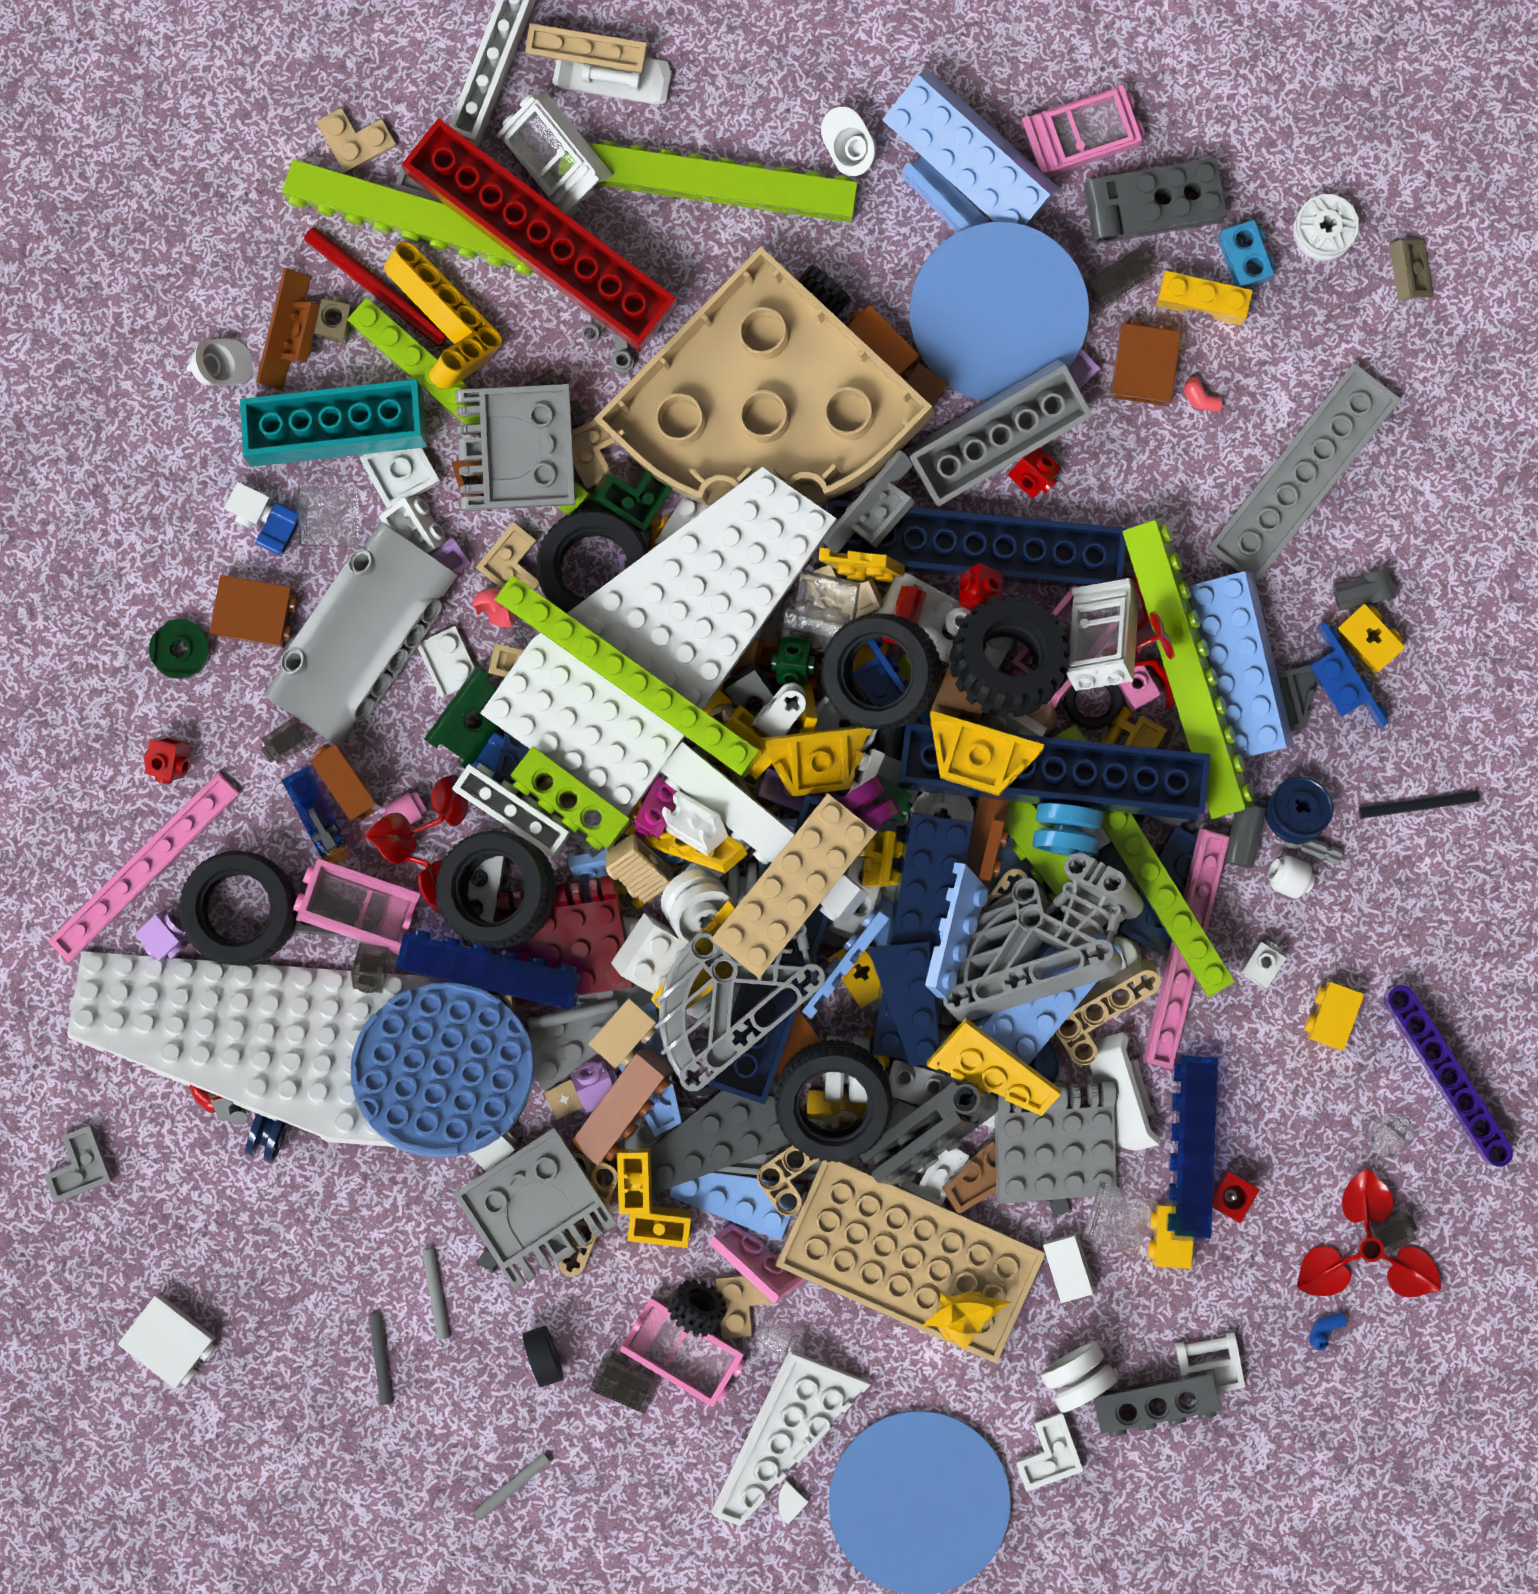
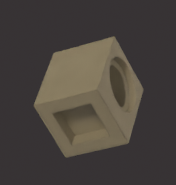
(335, 333)

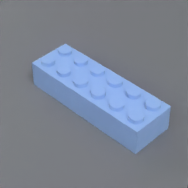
(969, 152)
(1243, 662)
(1031, 1025)

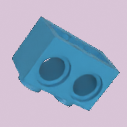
(1238, 256)

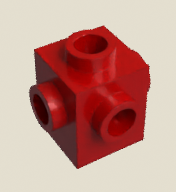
(1035, 473)
(979, 585)
(167, 759)

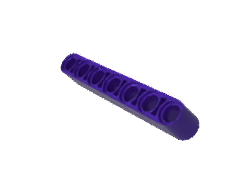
(1460, 1083)

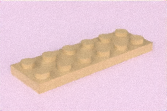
(793, 885)

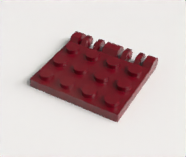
(577, 933)

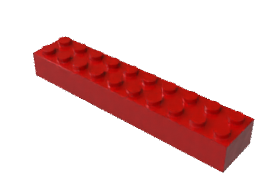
(539, 235)

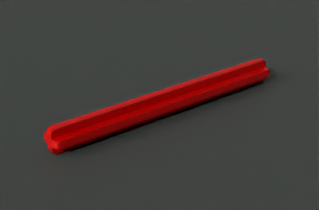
(375, 285)

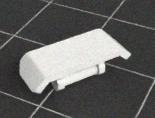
(647, 87)
(1132, 1100)

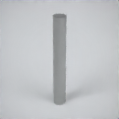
(573, 1015)
(435, 1293)
(512, 1486)

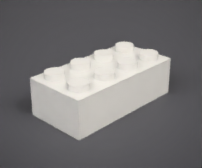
(649, 957)

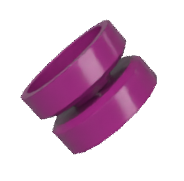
(861, 804)

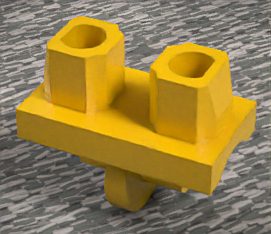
(878, 860)

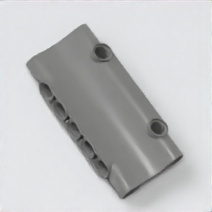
(361, 634)

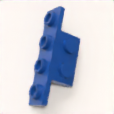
(880, 681)
(1341, 681)

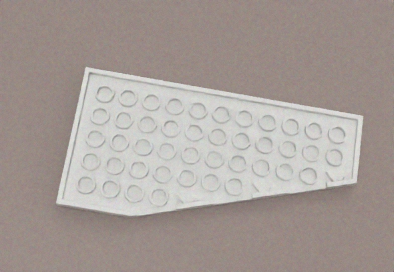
(679, 615)
(245, 1032)

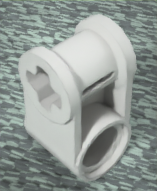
(778, 715)

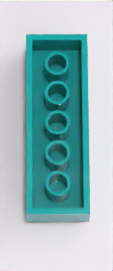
(333, 423)

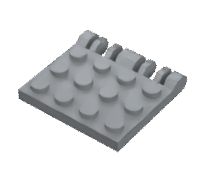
(521, 447)
(1058, 1152)
(531, 1203)

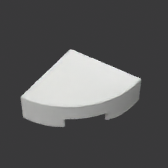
(790, 1502)

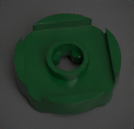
(167, 637)

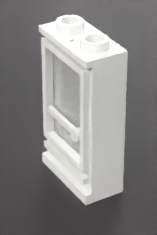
(553, 152)
(1103, 634)

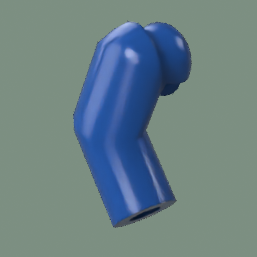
(1322, 1328)

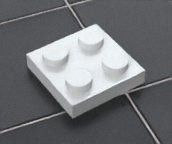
(400, 474)

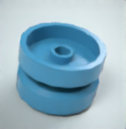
(1067, 829)

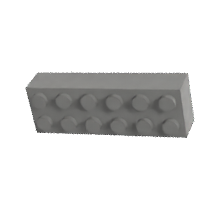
(998, 432)

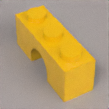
(1191, 293)

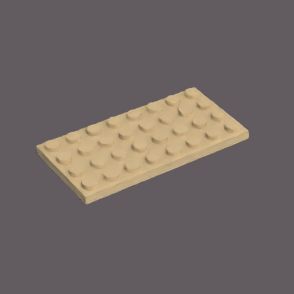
(904, 1252)

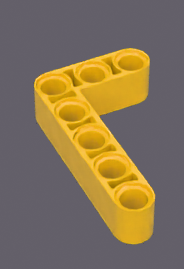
(449, 310)

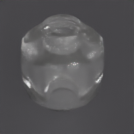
(1392, 1135)
(777, 1339)

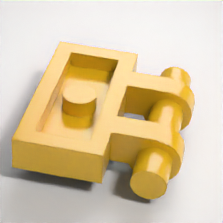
(1143, 734)

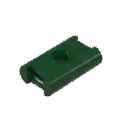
(451, 725)

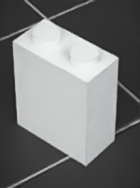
(168, 1342)

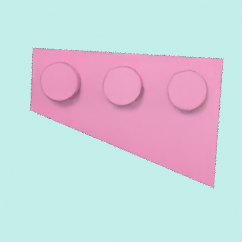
(755, 1262)

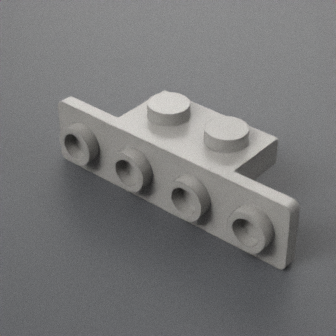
(876, 508)

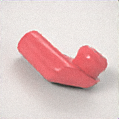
(1198, 398)

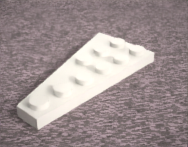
(790, 1423)

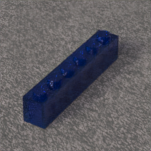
(490, 971)
(1194, 1148)

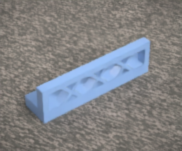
(942, 195)

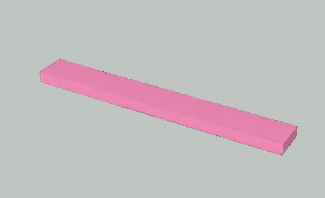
(144, 867)
(1177, 977)

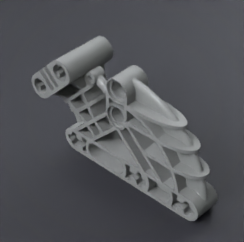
(1011, 978)
(721, 1048)

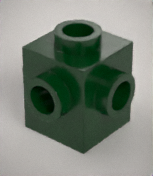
(794, 661)

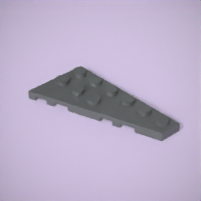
(716, 1137)

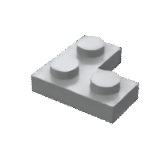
(86, 1170)

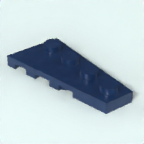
(903, 977)

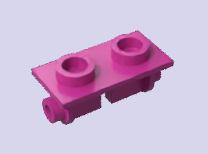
(650, 816)

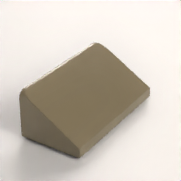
(1411, 269)

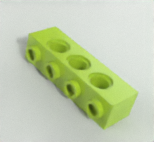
(537, 765)

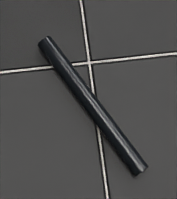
(1418, 804)

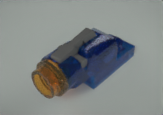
(317, 816)

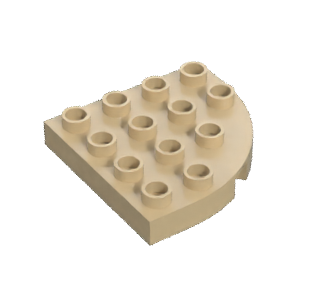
(766, 385)

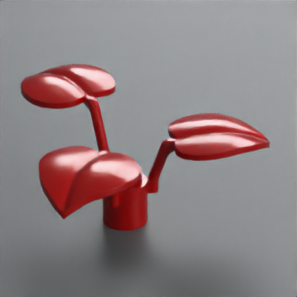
(1165, 642)
(395, 839)
(1368, 1200)

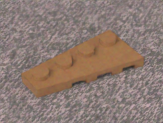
(974, 1179)

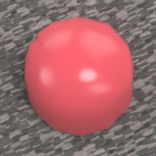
(497, 613)

